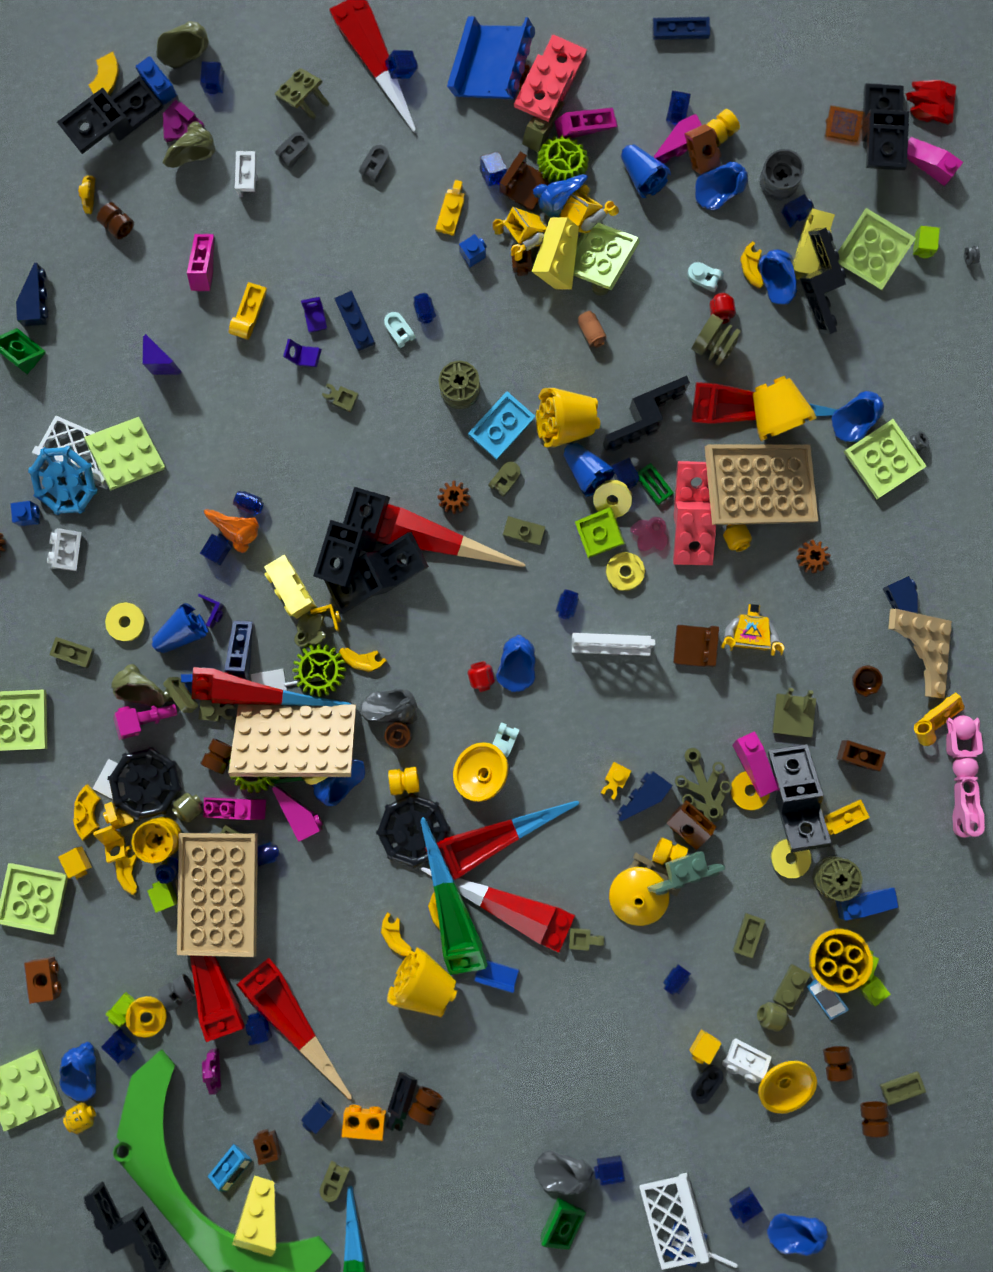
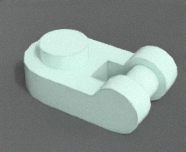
(697, 273)
(394, 323)
(503, 745)

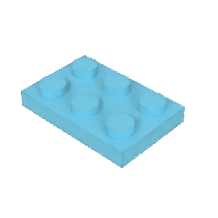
(501, 425)

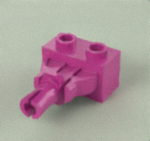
(129, 722)

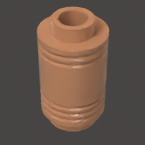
(592, 329)

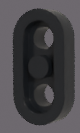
(709, 1085)

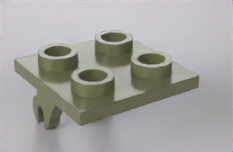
(298, 88)
(794, 714)

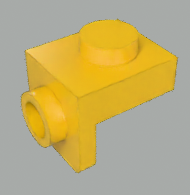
(116, 817)

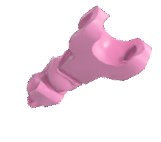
(965, 767)

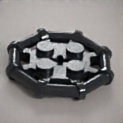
(154, 789)
(408, 819)

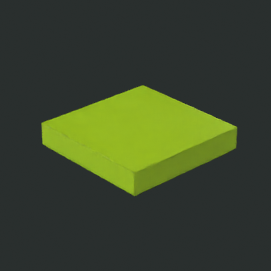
(599, 532)

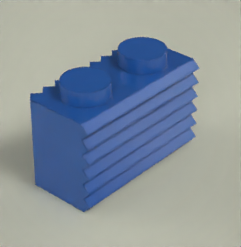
(156, 80)

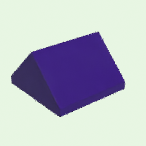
(157, 360)

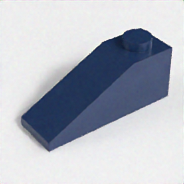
(903, 595)
(239, 649)

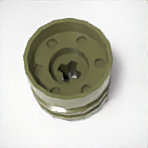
(716, 340)
(458, 395)
(831, 868)

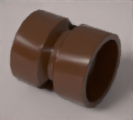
(114, 220)
(398, 735)
(218, 756)
(838, 1063)
(424, 1109)
(875, 1115)

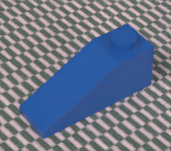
(867, 904)

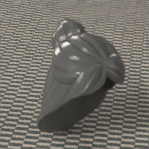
(390, 706)
(562, 1173)

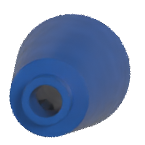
(644, 170)
(587, 468)
(180, 630)

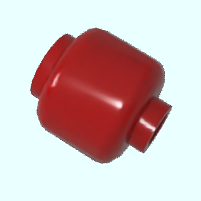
(723, 307)
(481, 676)

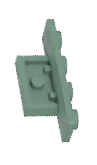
(685, 870)

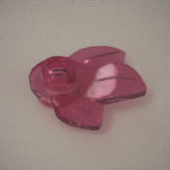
(648, 536)

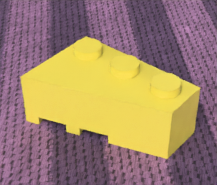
(557, 253)
(805, 257)
(289, 587)
(257, 1219)

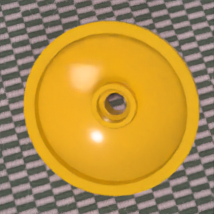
(471, 770)
(633, 885)
(787, 1087)

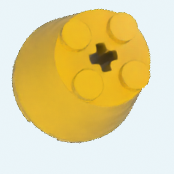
(780, 407)
(565, 416)
(849, 967)
(422, 985)

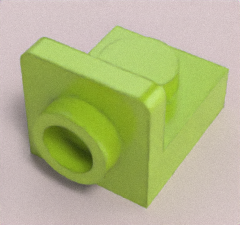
(118, 1011)

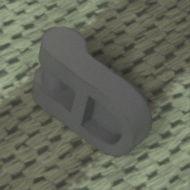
(298, 143)
(378, 156)

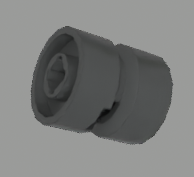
(175, 993)

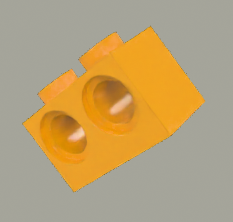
(364, 1129)

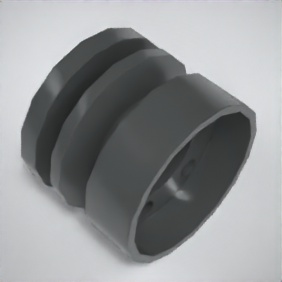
(784, 164)

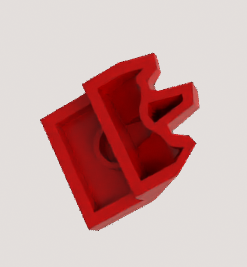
(933, 100)

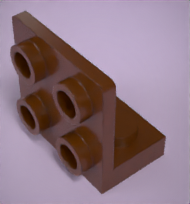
(520, 182)
(696, 645)

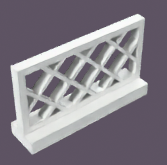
(98, 478)
(612, 644)
(692, 1221)

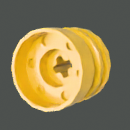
(147, 845)

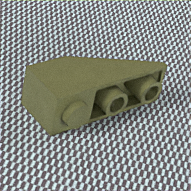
(539, 130)

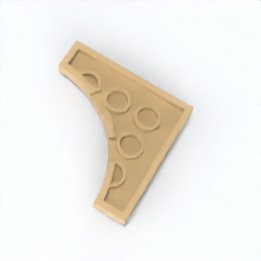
(930, 642)

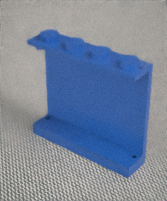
(490, 60)

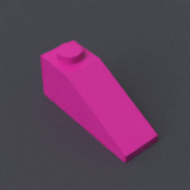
(585, 122)
(933, 160)
(201, 263)
(755, 763)
(301, 819)

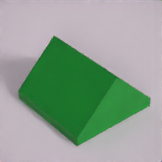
(20, 350)
(562, 1225)

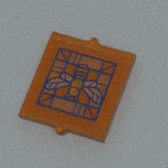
(843, 124)

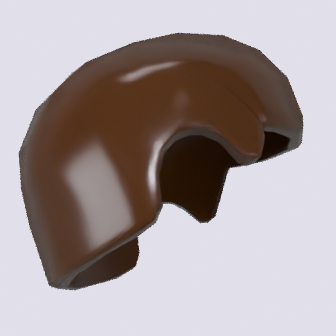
(867, 680)

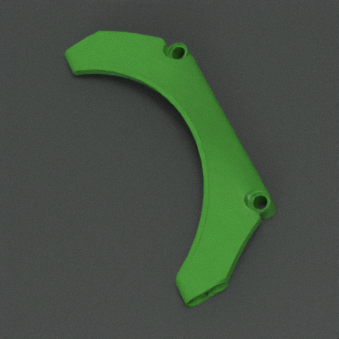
(150, 1168)

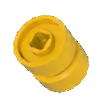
(725, 125)
(402, 781)
(666, 851)

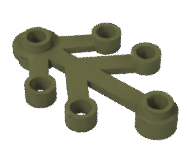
(705, 787)

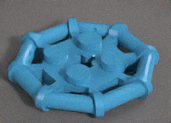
(55, 487)

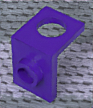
(314, 314)
(303, 355)
(216, 614)

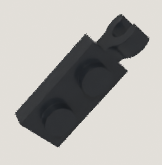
(400, 1101)

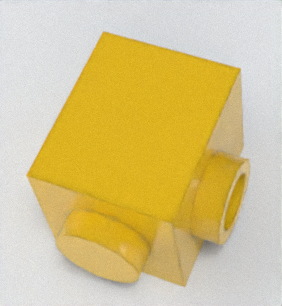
(75, 863)
(704, 1047)

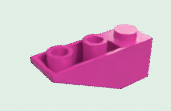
(676, 143)
(234, 808)

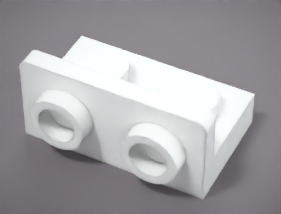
(64, 549)
(746, 1061)

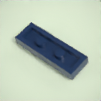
(681, 28)
(354, 321)

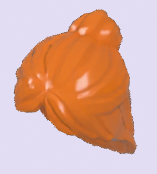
(238, 530)

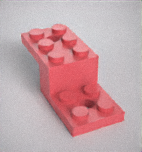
(550, 78)
(693, 516)

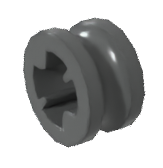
(971, 255)
(919, 441)

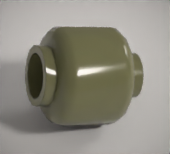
(187, 807)
(772, 1016)

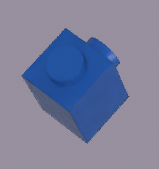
(473, 250)
(25, 513)

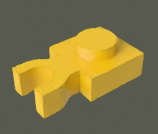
(617, 777)

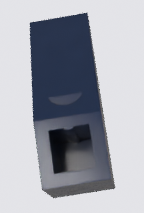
(31, 300)
(649, 793)

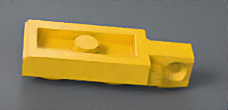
(451, 210)
(846, 817)

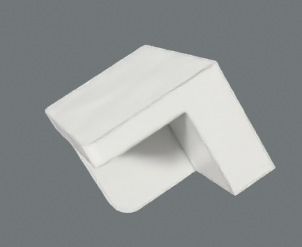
(245, 172)

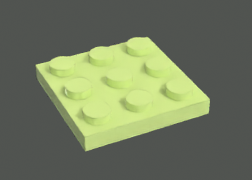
(874, 248)
(603, 255)
(124, 453)
(885, 459)
(23, 720)
(32, 898)
(26, 1090)

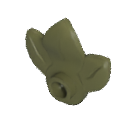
(309, 630)

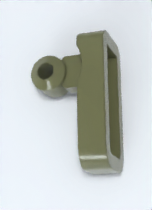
(180, 694)

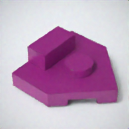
(176, 120)
(211, 1071)

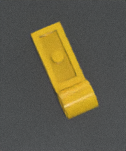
(248, 311)
(936, 718)

